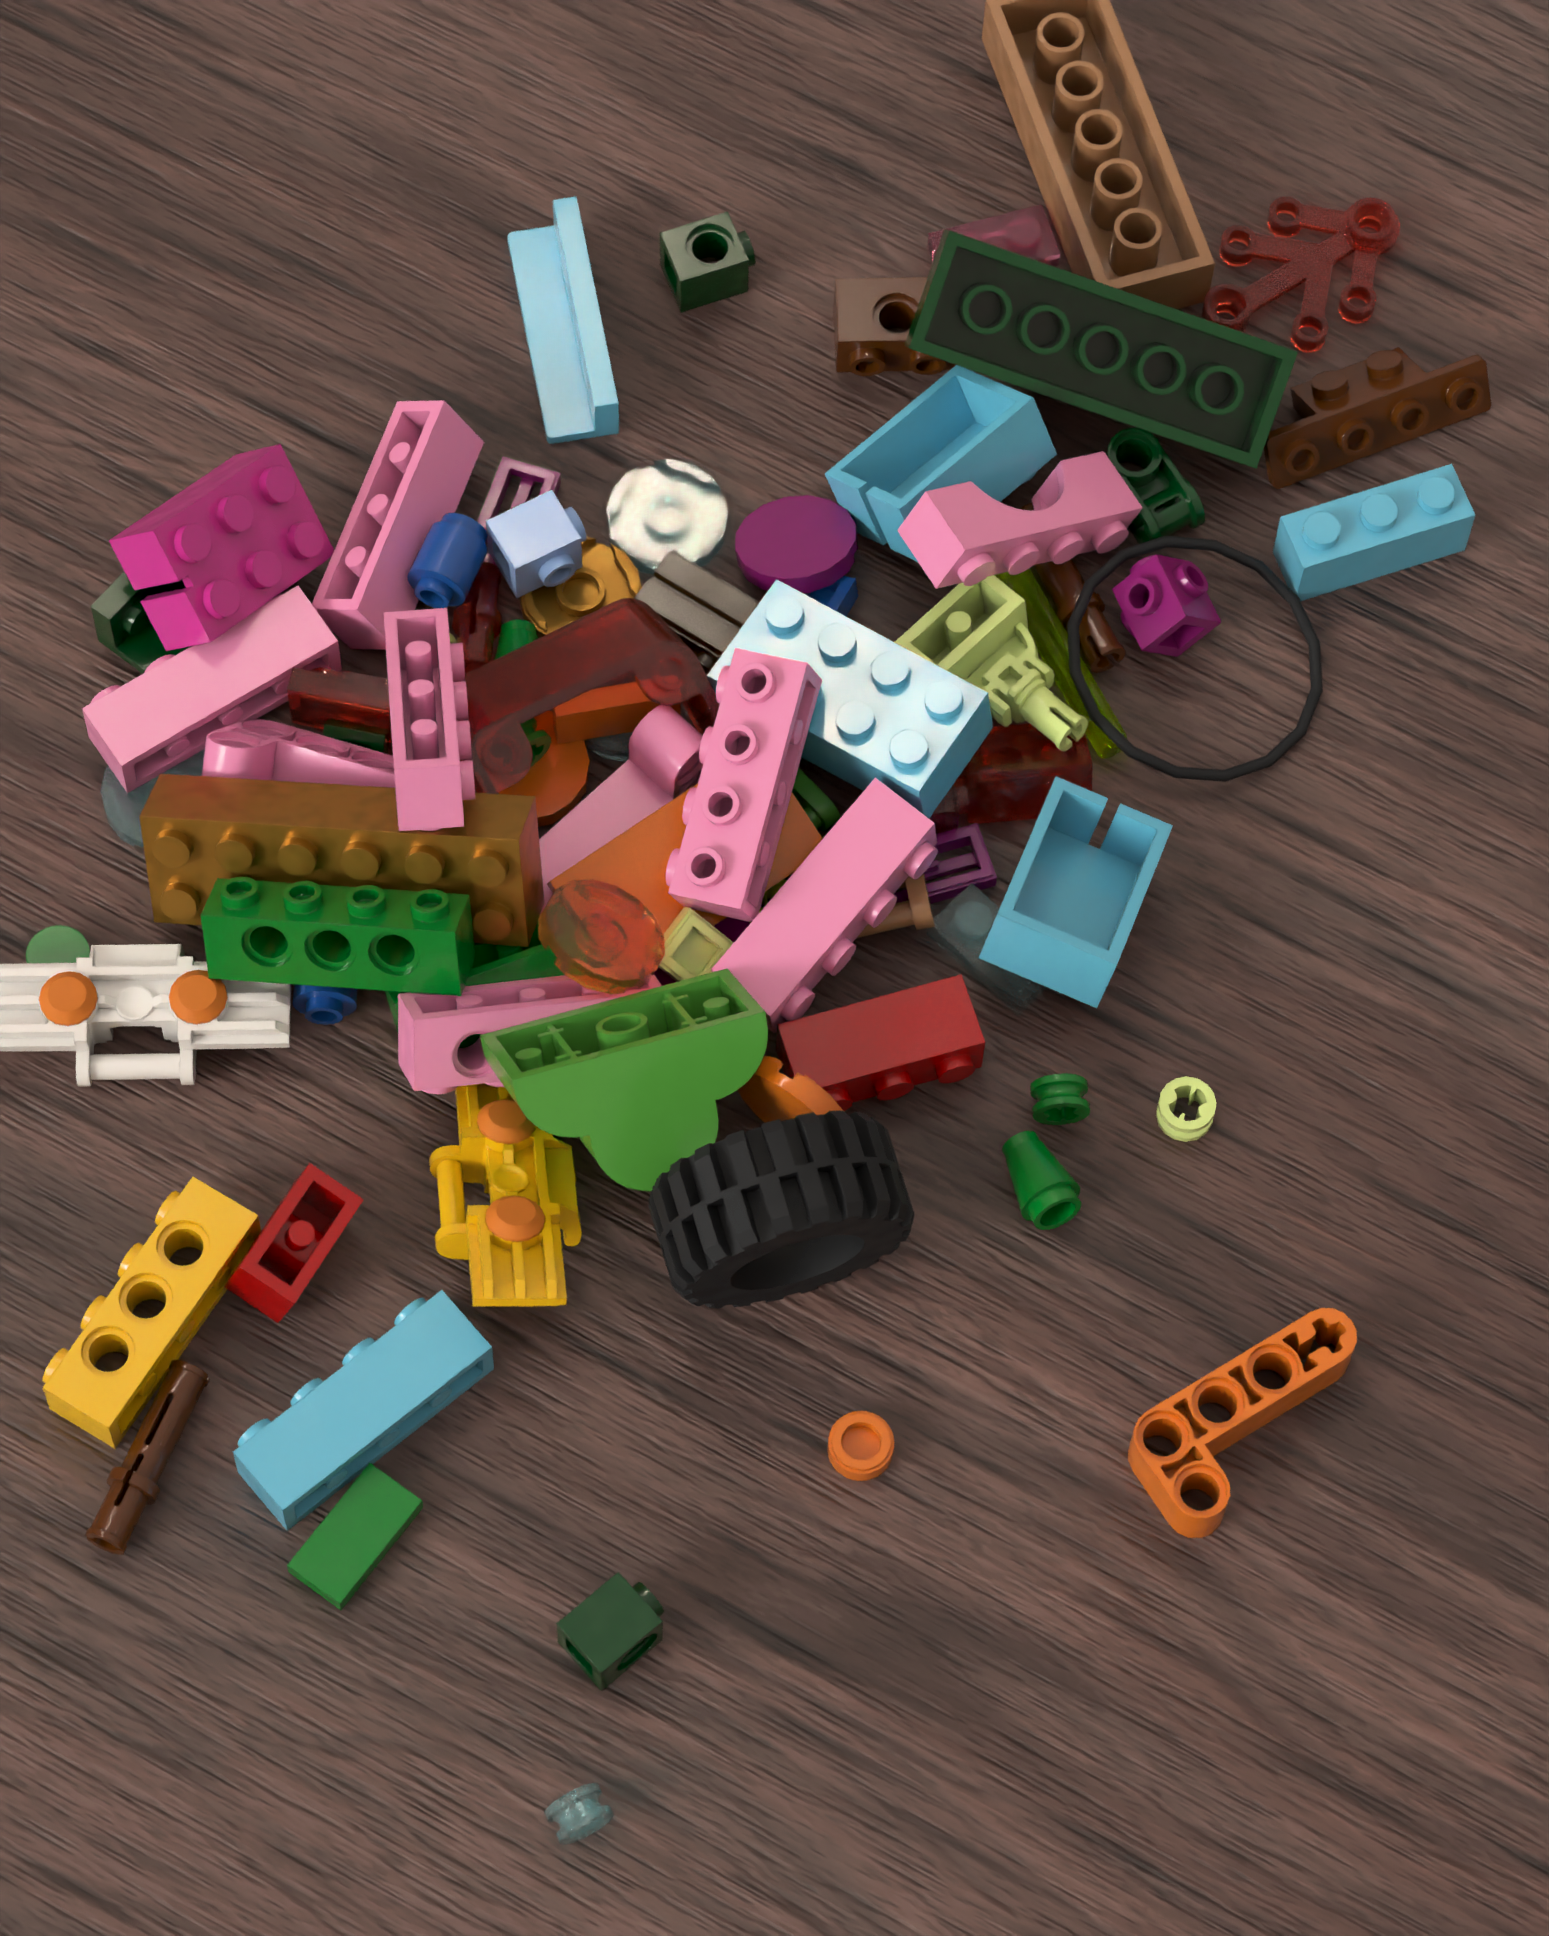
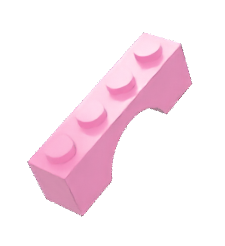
(968, 535)

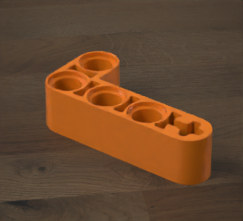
(1249, 1407)

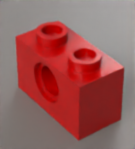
(293, 1243)

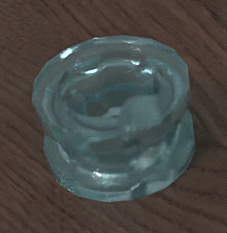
(578, 1813)

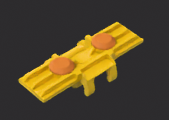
(532, 1191)

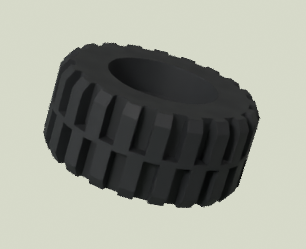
(780, 1209)

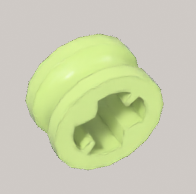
(1194, 1090)

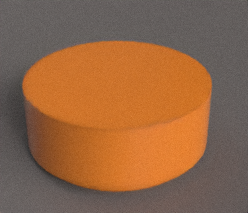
(860, 1445)

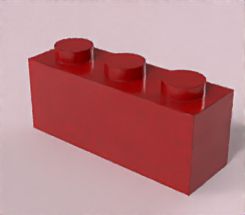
(886, 1043)

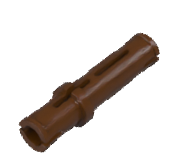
(1096, 636)
(136, 1480)

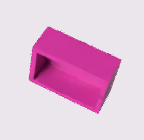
(231, 541)

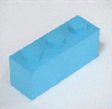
(1373, 532)

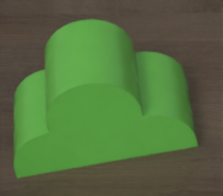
(635, 1071)

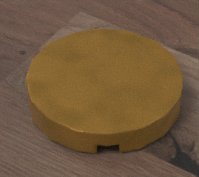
(603, 579)

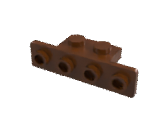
(1371, 409)

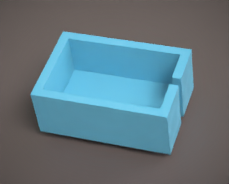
(945, 437)
(1073, 901)

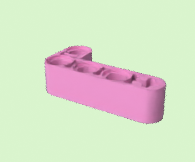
(288, 753)
(659, 769)

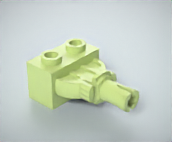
(986, 641)

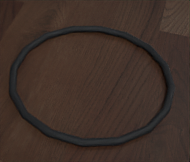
(1147, 758)

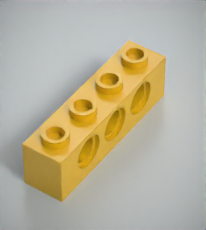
(112, 1401)

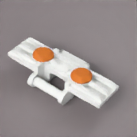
(137, 986)

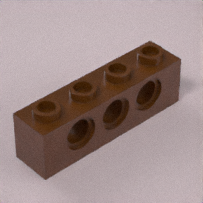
(861, 316)

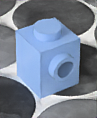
(536, 543)

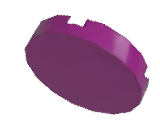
(797, 541)

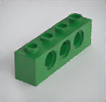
(338, 936)

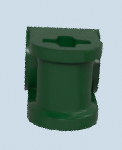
(1162, 491)

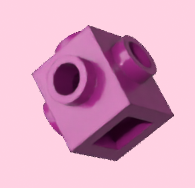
(1166, 604)

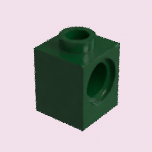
(703, 283)
(612, 1629)

